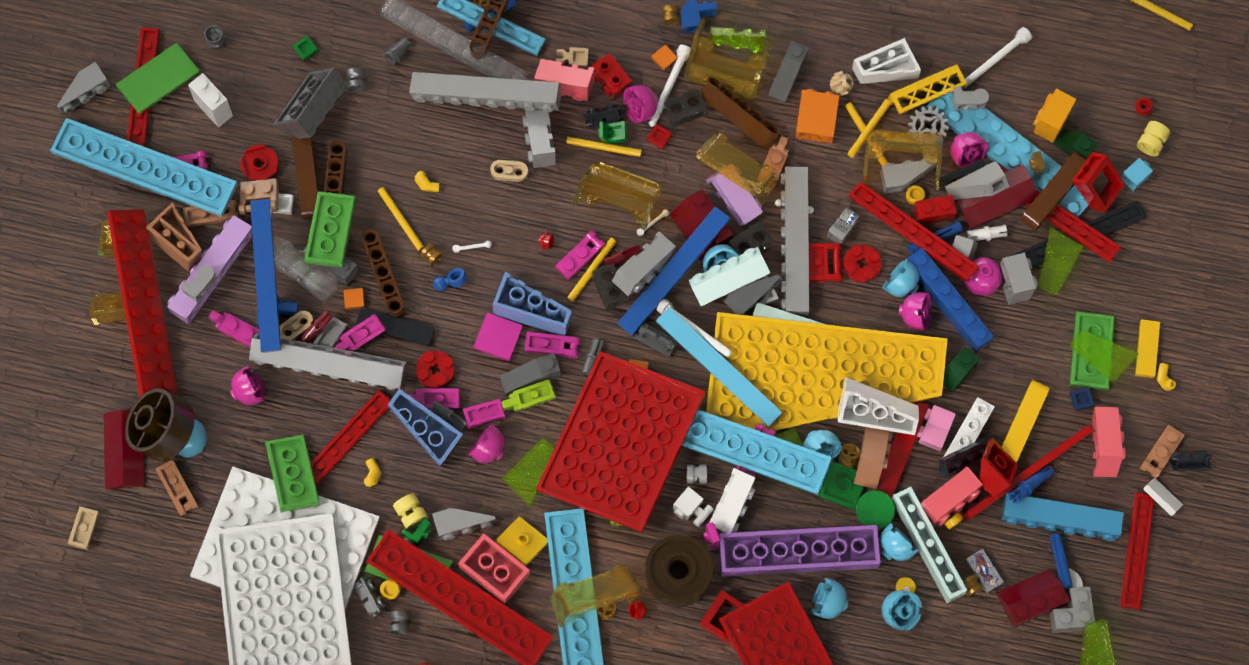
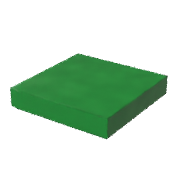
(840, 486)

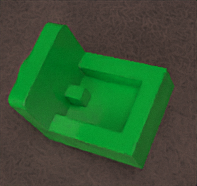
(613, 132)
(422, 532)

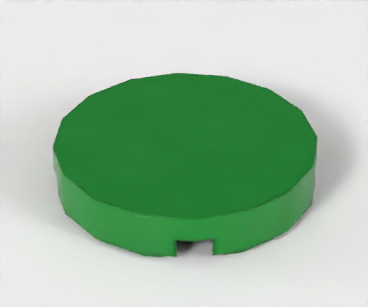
(875, 509)

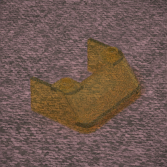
(737, 76)
(927, 143)
(737, 166)
(620, 190)
(594, 593)

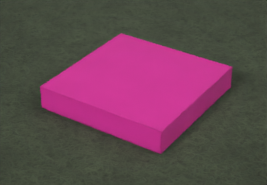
(498, 337)

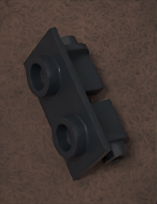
(611, 115)
(1182, 461)

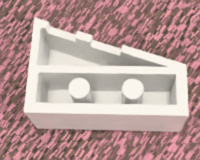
(887, 64)
(733, 502)

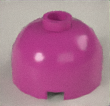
(641, 103)
(968, 149)
(987, 278)
(916, 311)
(247, 387)
(488, 446)

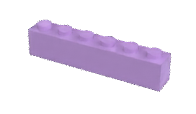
(220, 257)

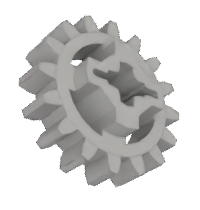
(935, 120)

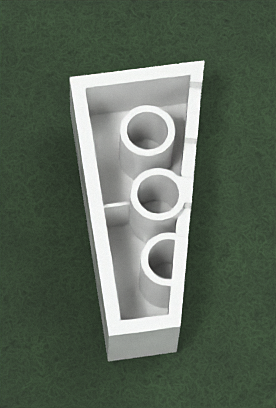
(876, 409)

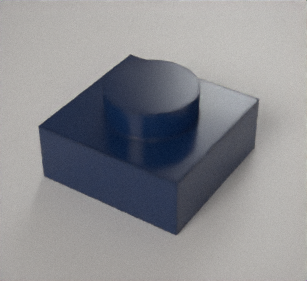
(1081, 399)

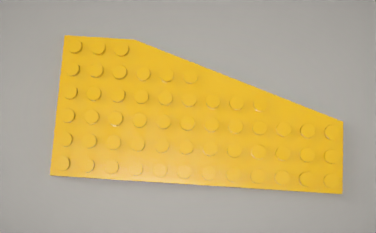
(806, 366)

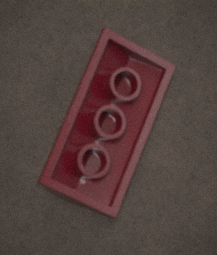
(984, 209)
(122, 464)

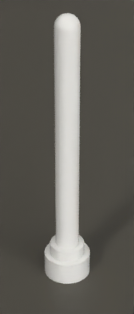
(1021, 37)
(683, 54)
(665, 304)

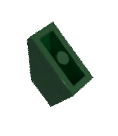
(1074, 141)
(959, 368)

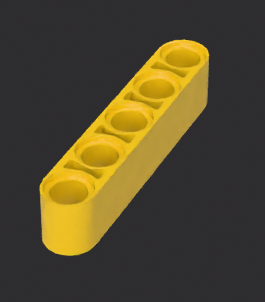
(1025, 419)

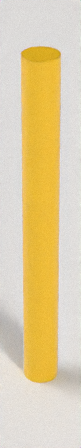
(1164, 13)
(860, 124)
(869, 128)
(603, 146)
(400, 218)
(594, 266)

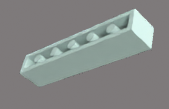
(929, 545)

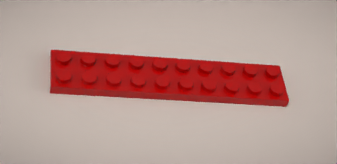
(141, 301)
(459, 599)

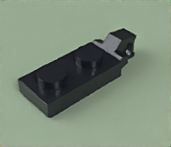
(960, 173)

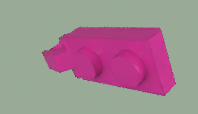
(234, 327)
(361, 333)
(446, 396)

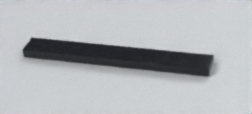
(1105, 224)

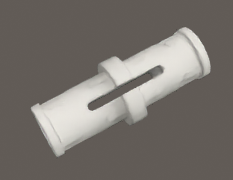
(987, 233)

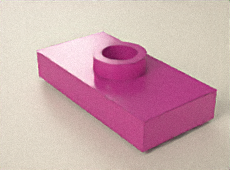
(484, 413)
(711, 536)

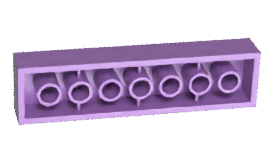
(799, 551)

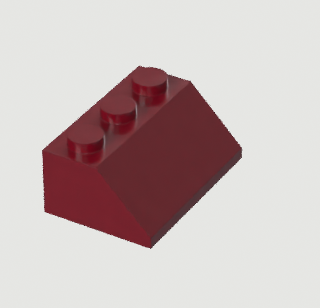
(692, 213)
(1032, 598)

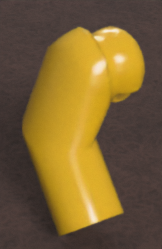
(424, 184)
(1162, 378)
(374, 473)

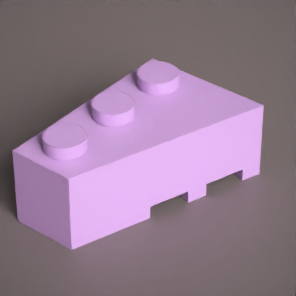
(738, 201)

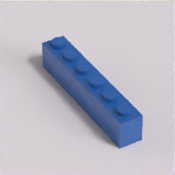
(950, 302)

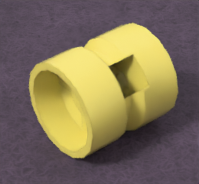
(1153, 138)
(406, 506)

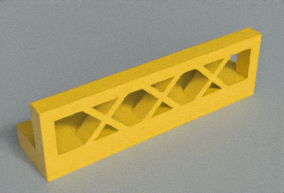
(926, 85)

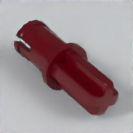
(622, 256)
(316, 327)

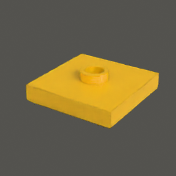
(522, 541)

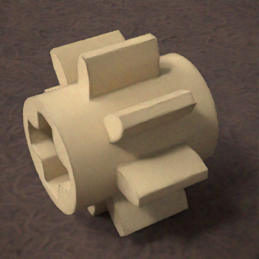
(841, 83)

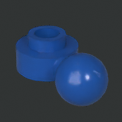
(455, 278)

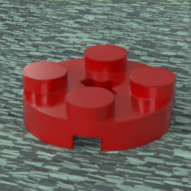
(250, 158)
(859, 253)
(432, 359)

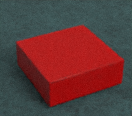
(659, 136)

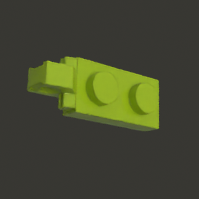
(529, 396)

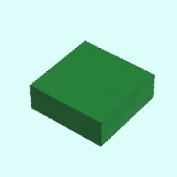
(305, 48)

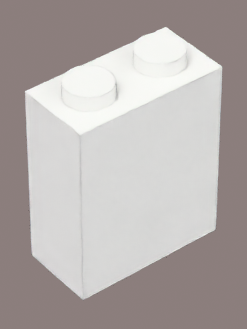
(210, 100)

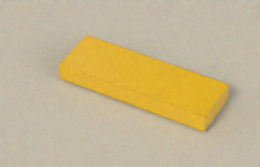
(1147, 348)

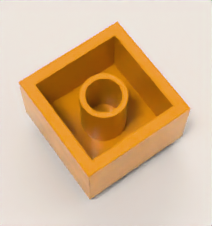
(1053, 115)

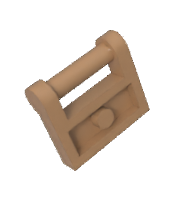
(258, 191)

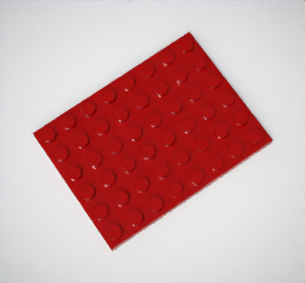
(621, 441)

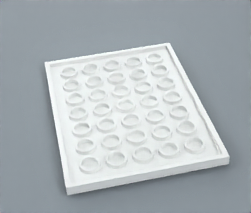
(253, 501)
(283, 593)

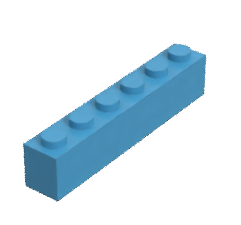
(1063, 516)

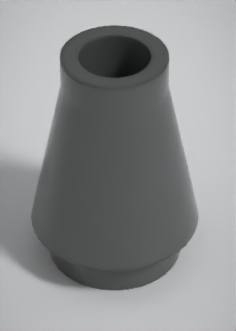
(396, 52)

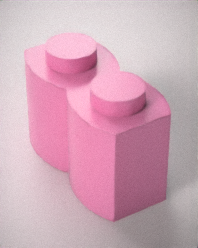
(936, 428)

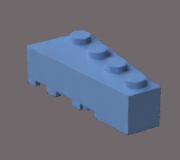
(530, 307)
(426, 427)

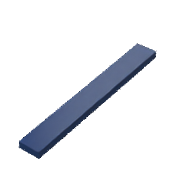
(674, 271)
(265, 276)

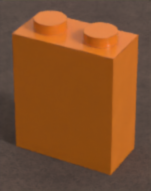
(817, 116)

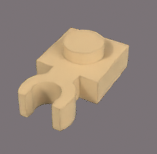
(576, 56)

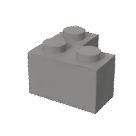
(1018, 278)
(1076, 615)

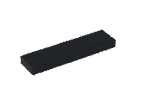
(401, 328)
(964, 457)

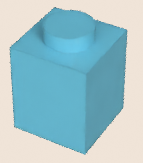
(1136, 174)

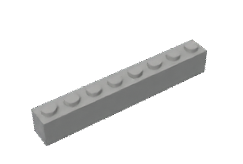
(485, 91)
(795, 241)
(332, 362)

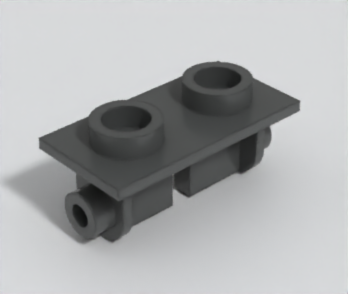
(656, 340)
(368, 589)

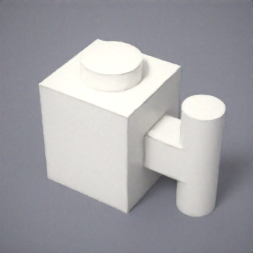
(689, 504)

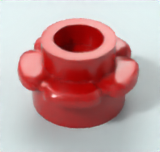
(1143, 102)
(546, 240)
(637, 610)

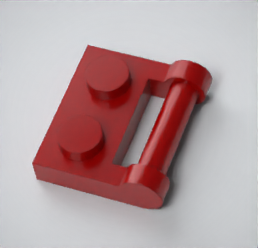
(819, 262)

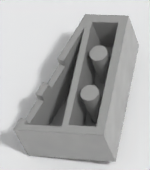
(539, 138)
(644, 266)

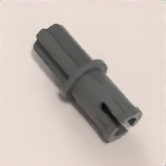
(591, 357)
(448, 415)

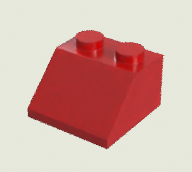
(996, 468)

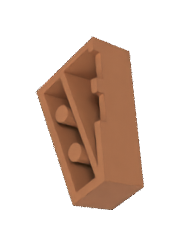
(174, 238)
(872, 456)

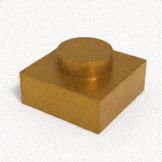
(1036, 163)

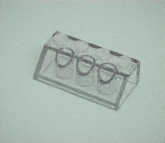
(307, 275)

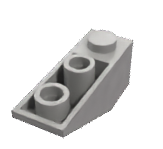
(84, 86)
(901, 176)
(981, 183)
(456, 521)

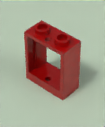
(1083, 181)
(712, 612)

